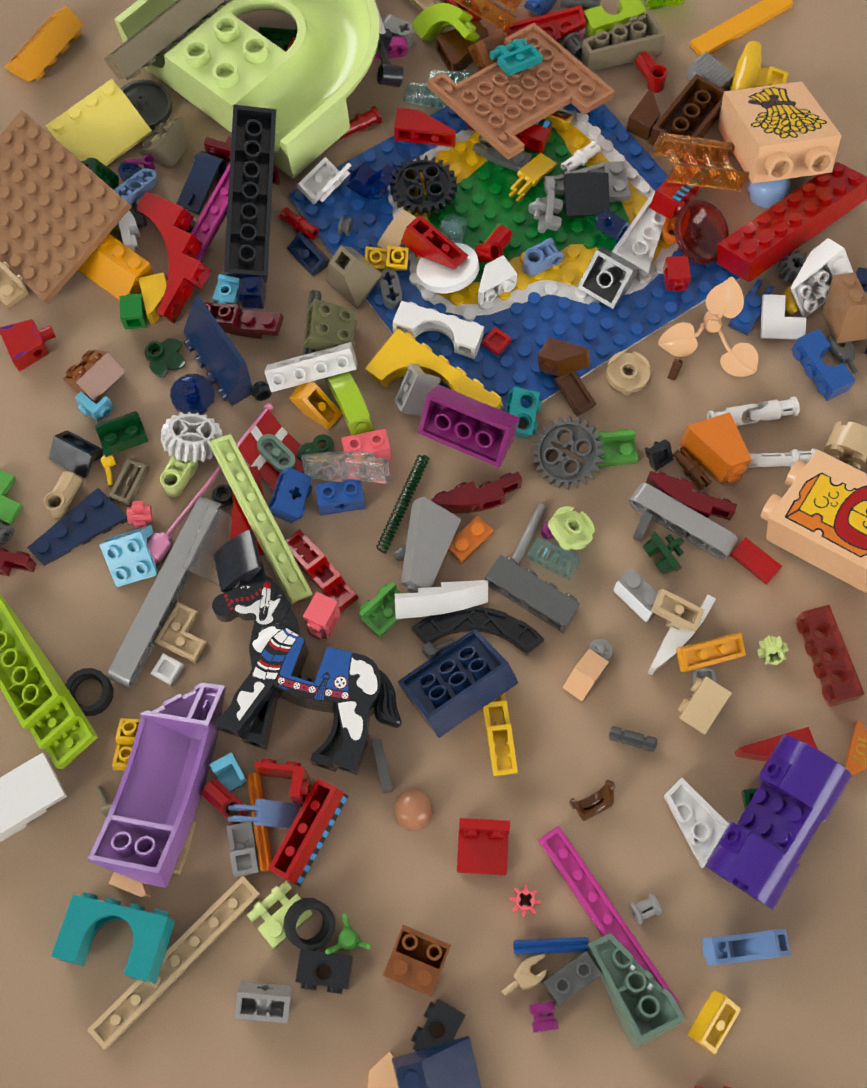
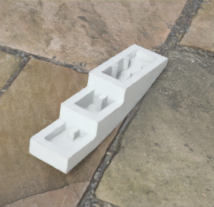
(441, 600)
(677, 638)

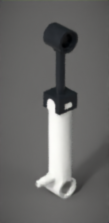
(387, 73)

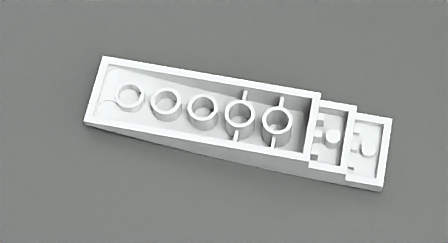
(27, 794)

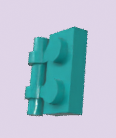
(516, 56)

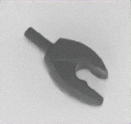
(844, 354)

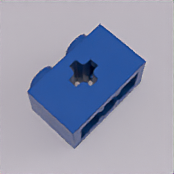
(340, 496)
(282, 501)

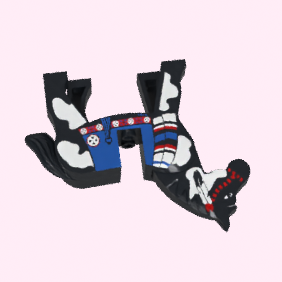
(344, 685)

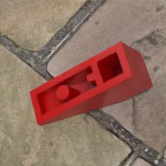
(420, 128)
(431, 244)
(763, 749)

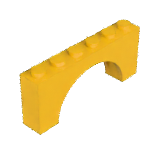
(402, 349)

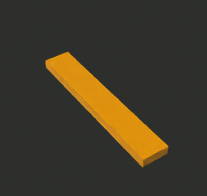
(739, 25)

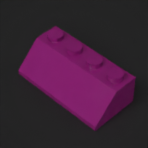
(468, 425)

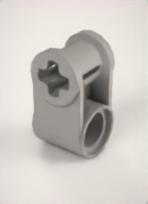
(399, 28)

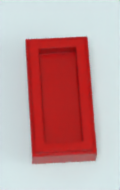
(756, 560)

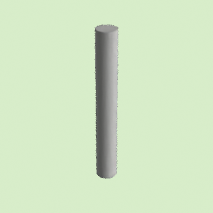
(529, 532)

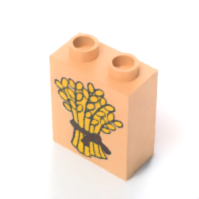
(778, 132)

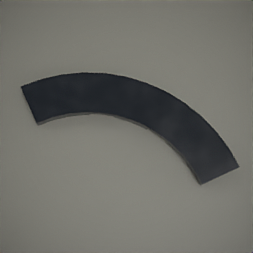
(484, 620)

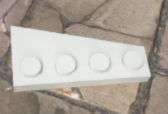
(641, 238)

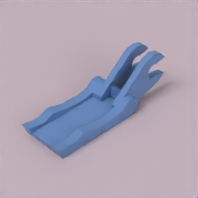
(268, 813)

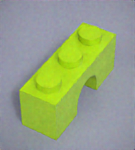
(598, 20)

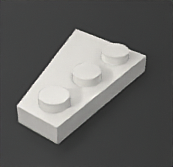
(696, 819)

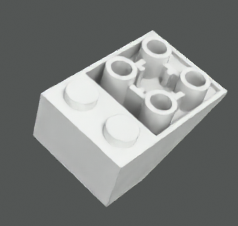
(816, 275)

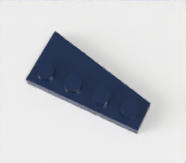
(86, 520)

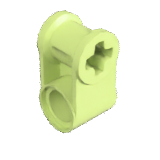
(177, 471)

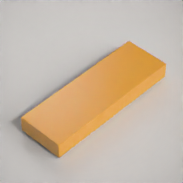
(711, 652)

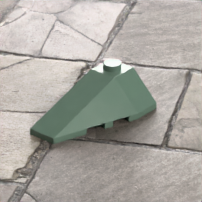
(638, 999)

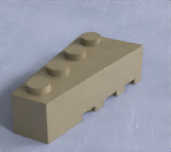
(623, 43)

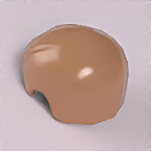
(413, 809)

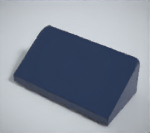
(308, 254)

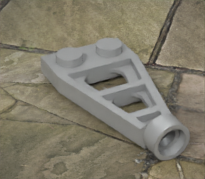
(618, 180)

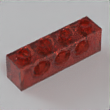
(832, 643)

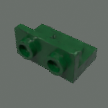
(102, 172)
(121, 433)

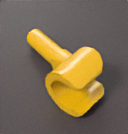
(108, 462)

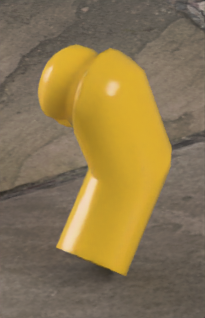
(790, 303)

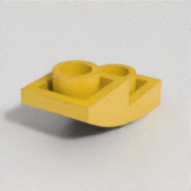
(390, 258)
(125, 739)

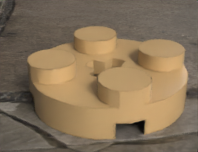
(623, 382)

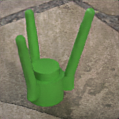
(348, 938)

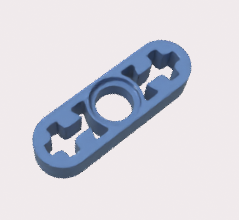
(144, 181)

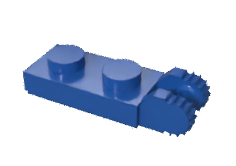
(751, 309)

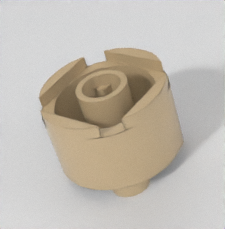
(848, 444)

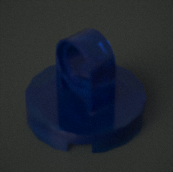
(192, 394)

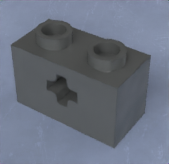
(571, 978)

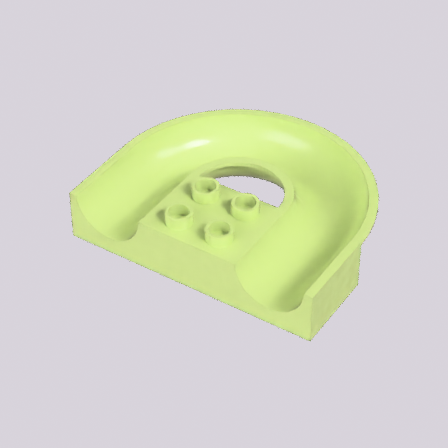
(235, 65)

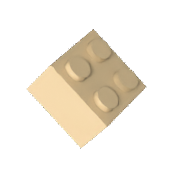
(703, 704)

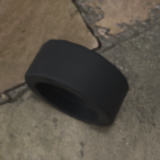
(106, 697)
(325, 933)

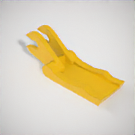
(532, 173)

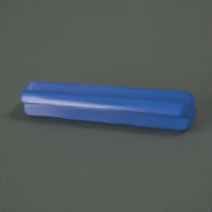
(552, 945)

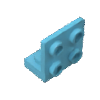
(129, 556)

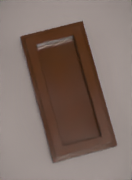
(575, 393)

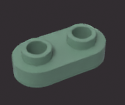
(277, 454)

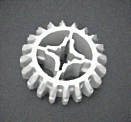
(189, 436)

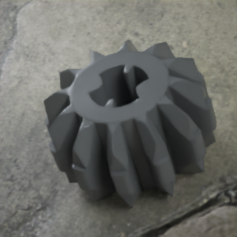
(791, 266)

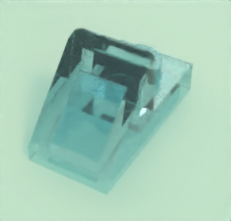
(454, 227)

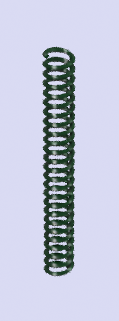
(418, 473)

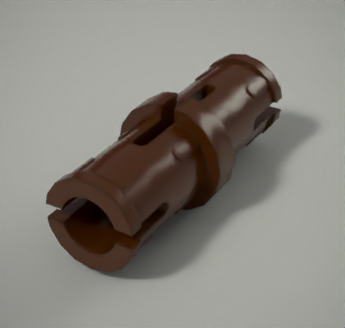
(692, 468)

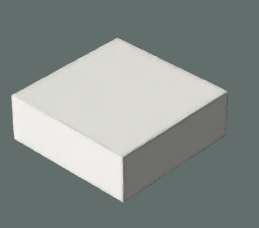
(167, 669)

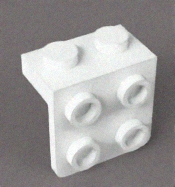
(322, 180)

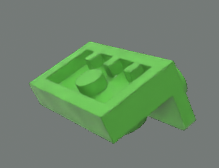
(619, 448)

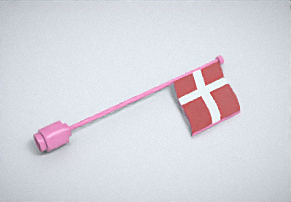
(265, 424)

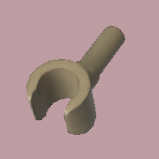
(105, 807)

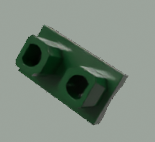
(669, 562)

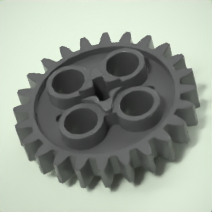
(579, 435)

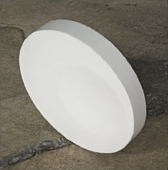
(447, 280)

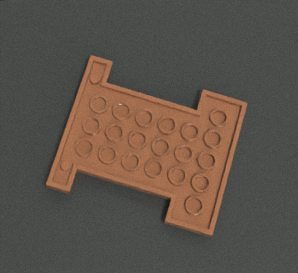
(507, 105)

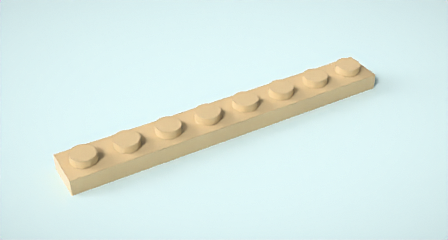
(175, 962)

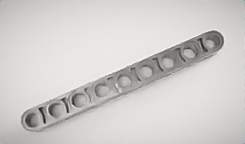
(159, 602)

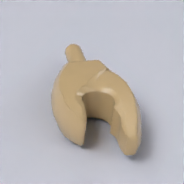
(524, 978)

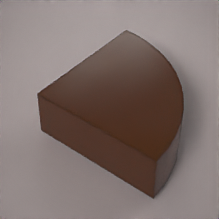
(675, 368)

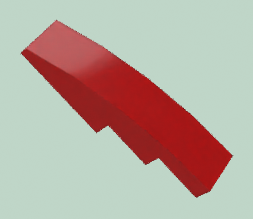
(320, 570)

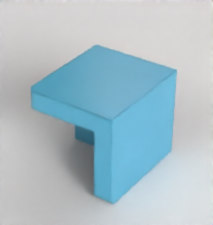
(229, 772)

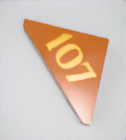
(857, 751)

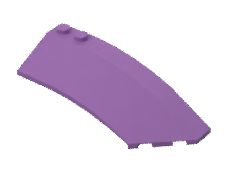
(160, 787)

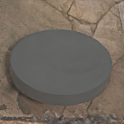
(149, 100)

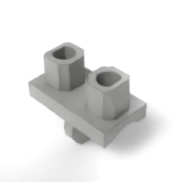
(544, 209)

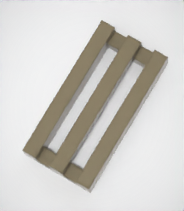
(136, 486)

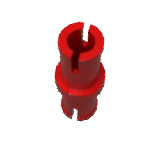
(299, 223)

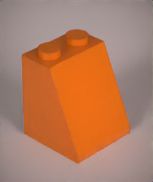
(718, 448)

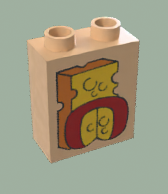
(823, 517)

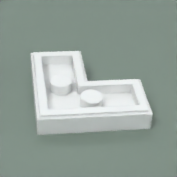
(775, 324)

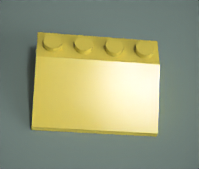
(100, 125)

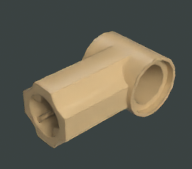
(62, 493)

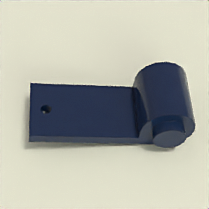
(199, 182)

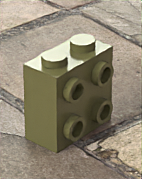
(329, 325)

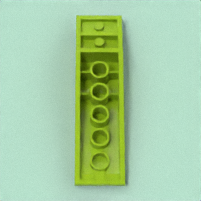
(39, 693)

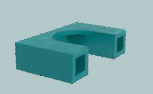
(88, 915)

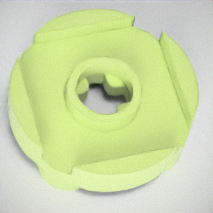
(567, 537)

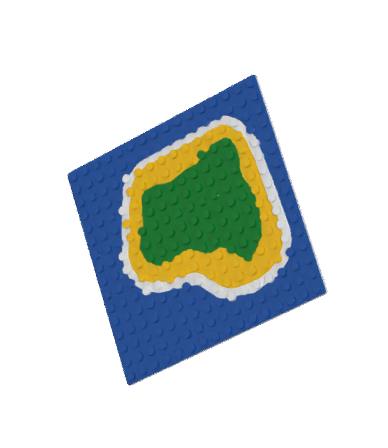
(540, 303)

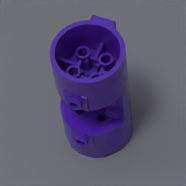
(774, 830)

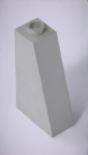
(427, 543)

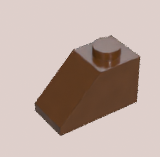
(644, 116)
(562, 357)

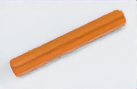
(261, 832)

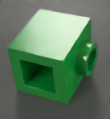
(132, 311)

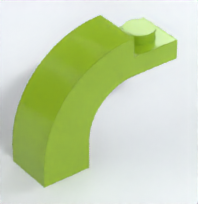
(439, 16)
(350, 402)

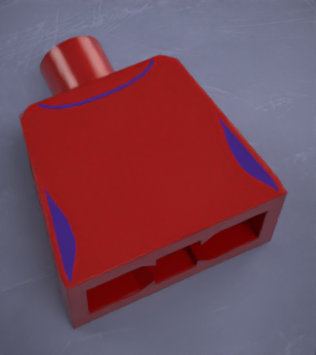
(26, 342)

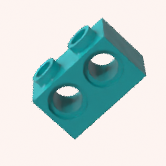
(527, 415)

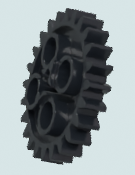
(437, 179)

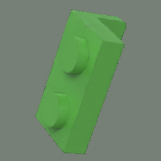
(380, 612)

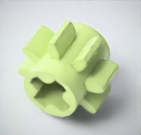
(772, 650)

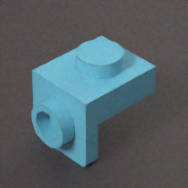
(96, 411)

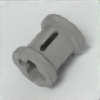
(645, 909)

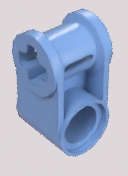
(543, 256)

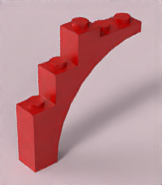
(182, 248)

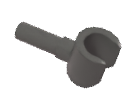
(430, 650)

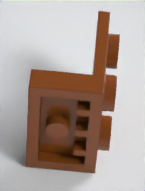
(481, 49)

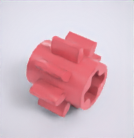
(139, 514)
(524, 893)

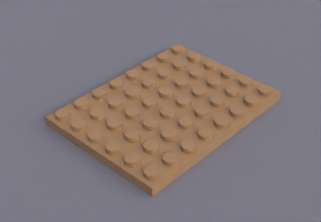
(49, 208)

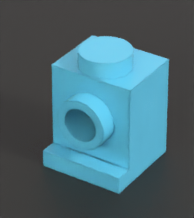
(227, 290)

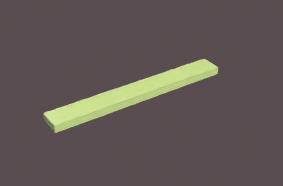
(260, 519)

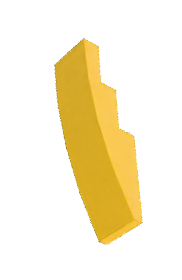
(500, 737)

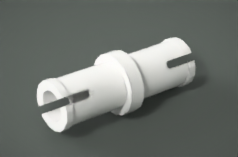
(580, 157)

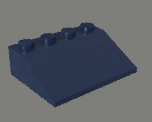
(216, 354)
(458, 682)
(438, 1067)

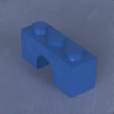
(828, 380)

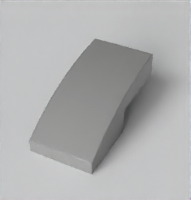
(242, 849)

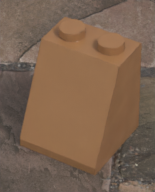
(846, 309)

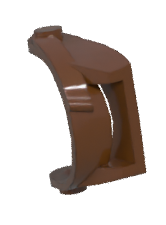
(605, 794)

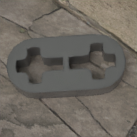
(394, 288)

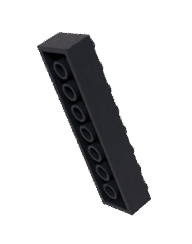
(250, 192)

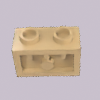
(11, 286)

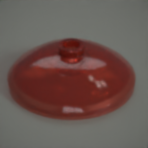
(699, 230)

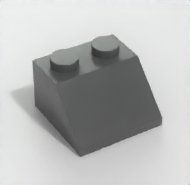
(608, 277)

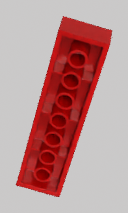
(792, 222)

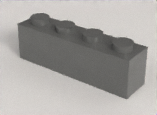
(532, 593)

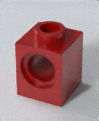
(676, 273)

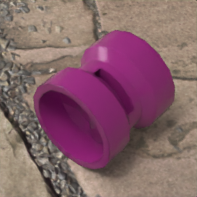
(543, 1023)

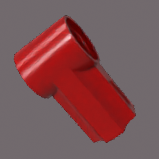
(651, 71)
(494, 245)
(221, 798)

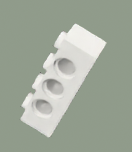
(311, 367)

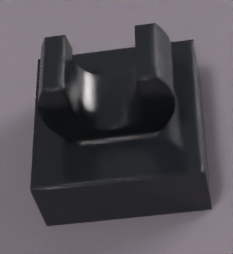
(659, 454)

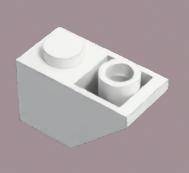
(496, 279)

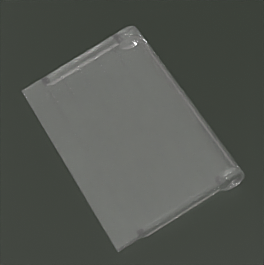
(211, 536)

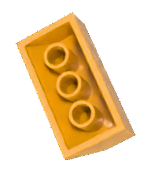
(45, 45)
(116, 268)

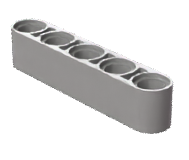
(683, 521)

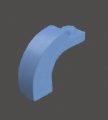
(746, 947)

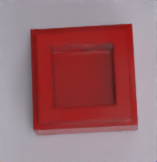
(496, 341)

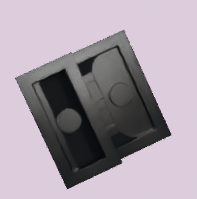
(586, 194)
(237, 560)

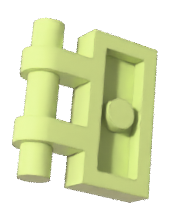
(273, 928)

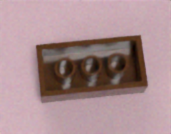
(692, 111)

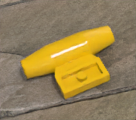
(749, 71)

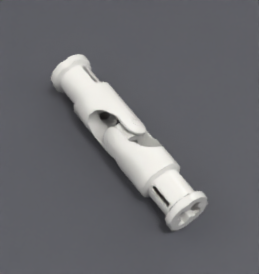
(764, 411)

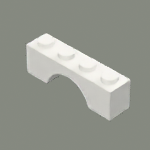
(415, 319)

